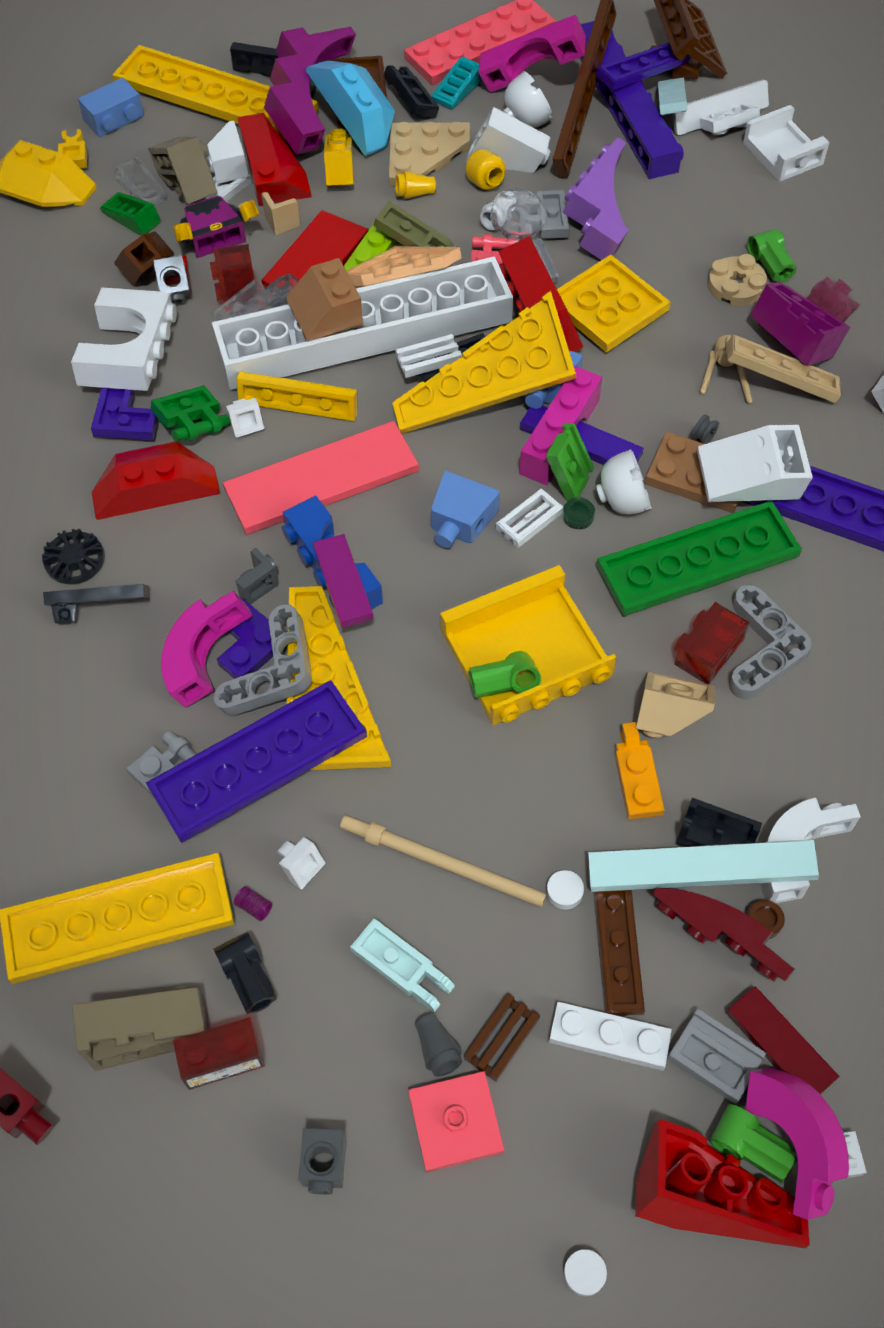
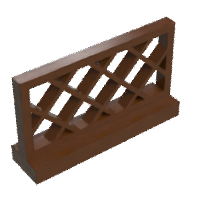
(690, 33)

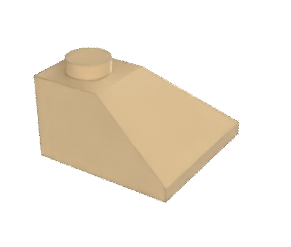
(672, 704)

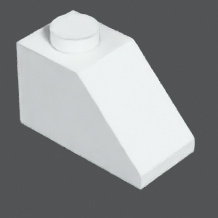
(227, 155)

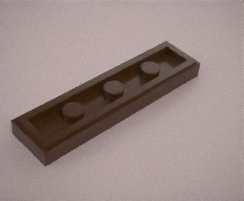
(618, 953)

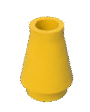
(413, 185)

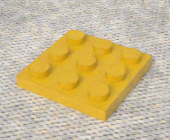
(611, 303)

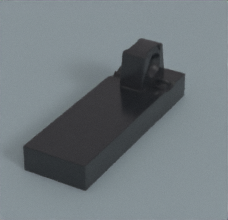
(66, 602)

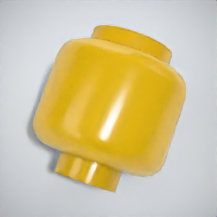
(485, 169)

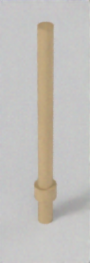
(377, 835)

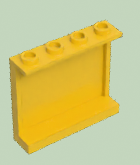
(531, 618)

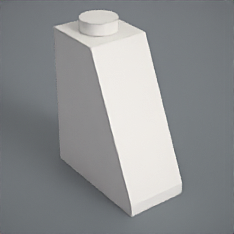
(513, 141)

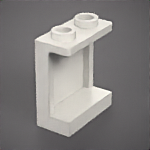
(782, 145)

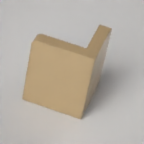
(281, 216)

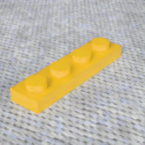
(298, 396)

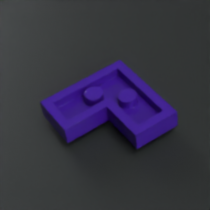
(118, 419)
(251, 648)

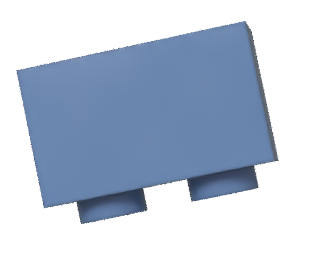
(111, 107)

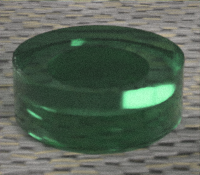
(578, 513)

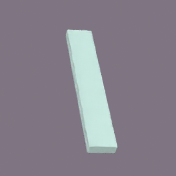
(703, 866)

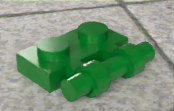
(187, 406)

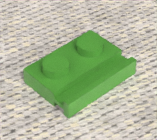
(570, 461)

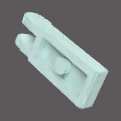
(399, 963)

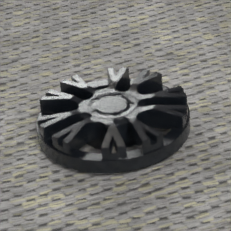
(73, 556)

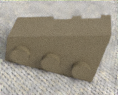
(184, 164)
(136, 1026)

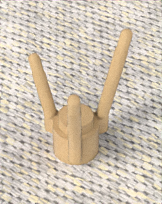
(720, 355)

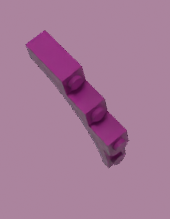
(290, 98)

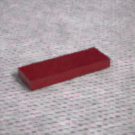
(780, 1040)

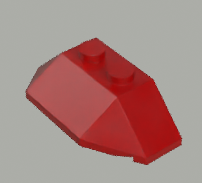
(152, 479)

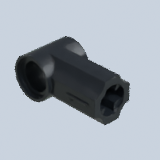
(242, 965)

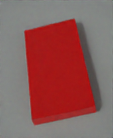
(321, 241)

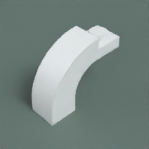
(803, 823)

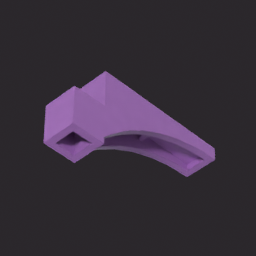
(595, 205)

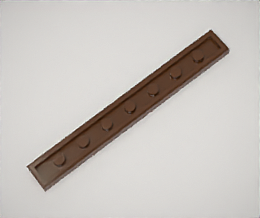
(584, 88)

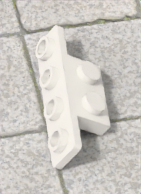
(723, 109)

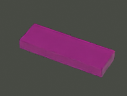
(343, 581)

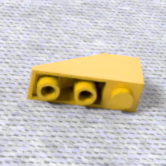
(338, 158)

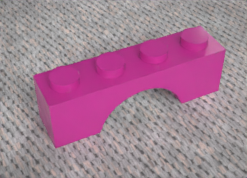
(558, 41)
(571, 404)

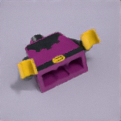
(214, 224)

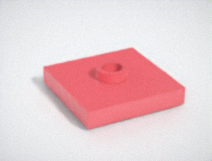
(455, 1121)

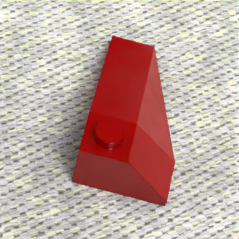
(271, 161)
(704, 1192)

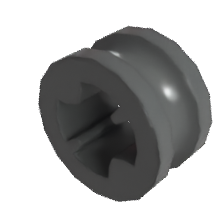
(705, 429)

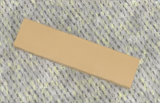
(783, 368)

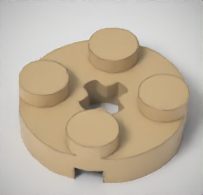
(741, 268)

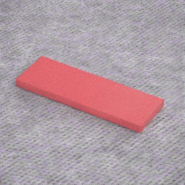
(327, 472)

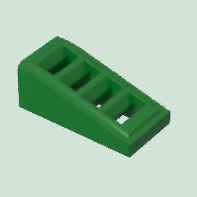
(134, 214)

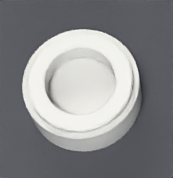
(565, 889)
(585, 1273)

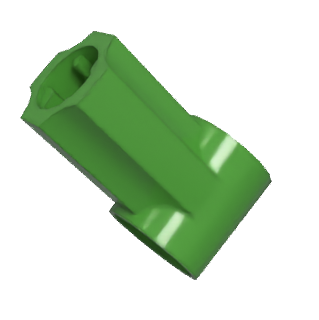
(770, 250)
(503, 676)
(746, 1140)

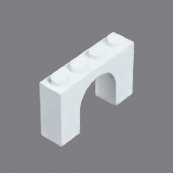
(133, 362)

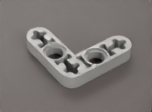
(777, 640)
(284, 668)

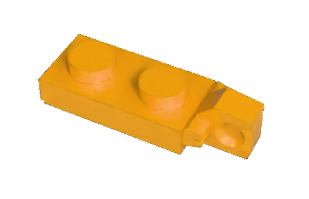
(637, 775)

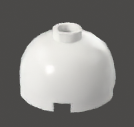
(526, 102)
(623, 485)

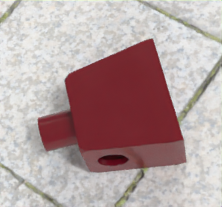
(28, 1116)

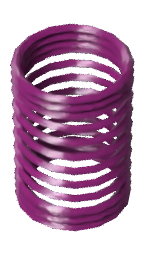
(259, 915)

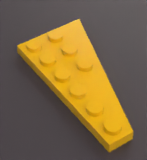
(500, 367)
(331, 662)

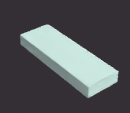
(672, 96)

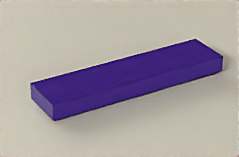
(639, 66)
(598, 443)

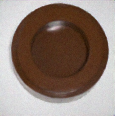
(768, 914)

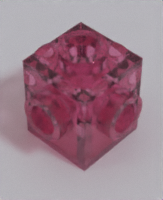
(834, 298)

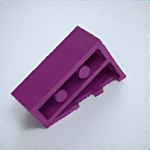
(799, 323)

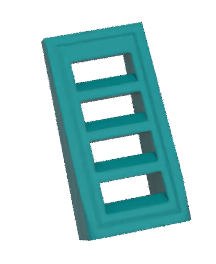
(453, 83)

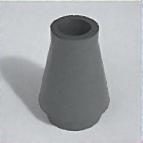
(438, 1048)

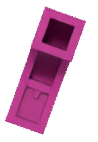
(190, 642)
(811, 1128)

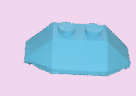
(355, 102)

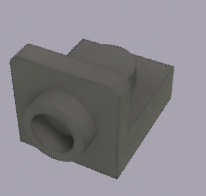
(259, 580)

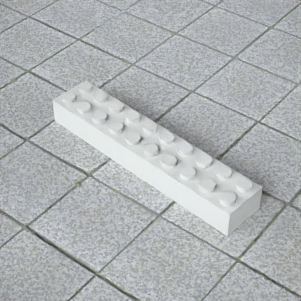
(393, 317)

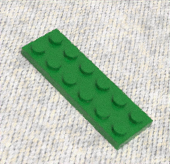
(698, 557)

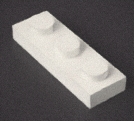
(610, 1036)

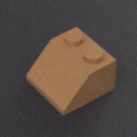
(325, 301)

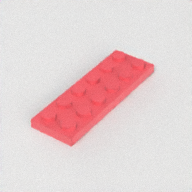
(439, 53)

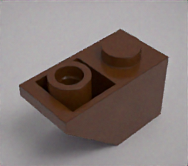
(138, 257)

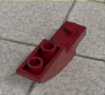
(713, 918)

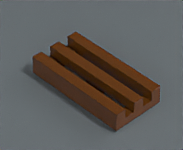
(520, 1010)

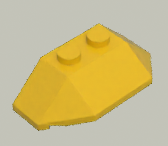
(43, 177)

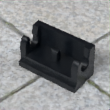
(713, 825)

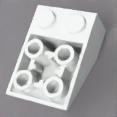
(756, 465)

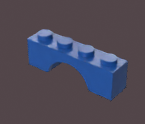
(312, 522)

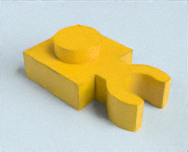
(74, 148)

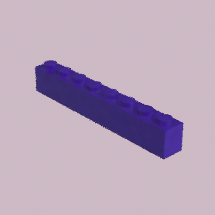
(639, 119)

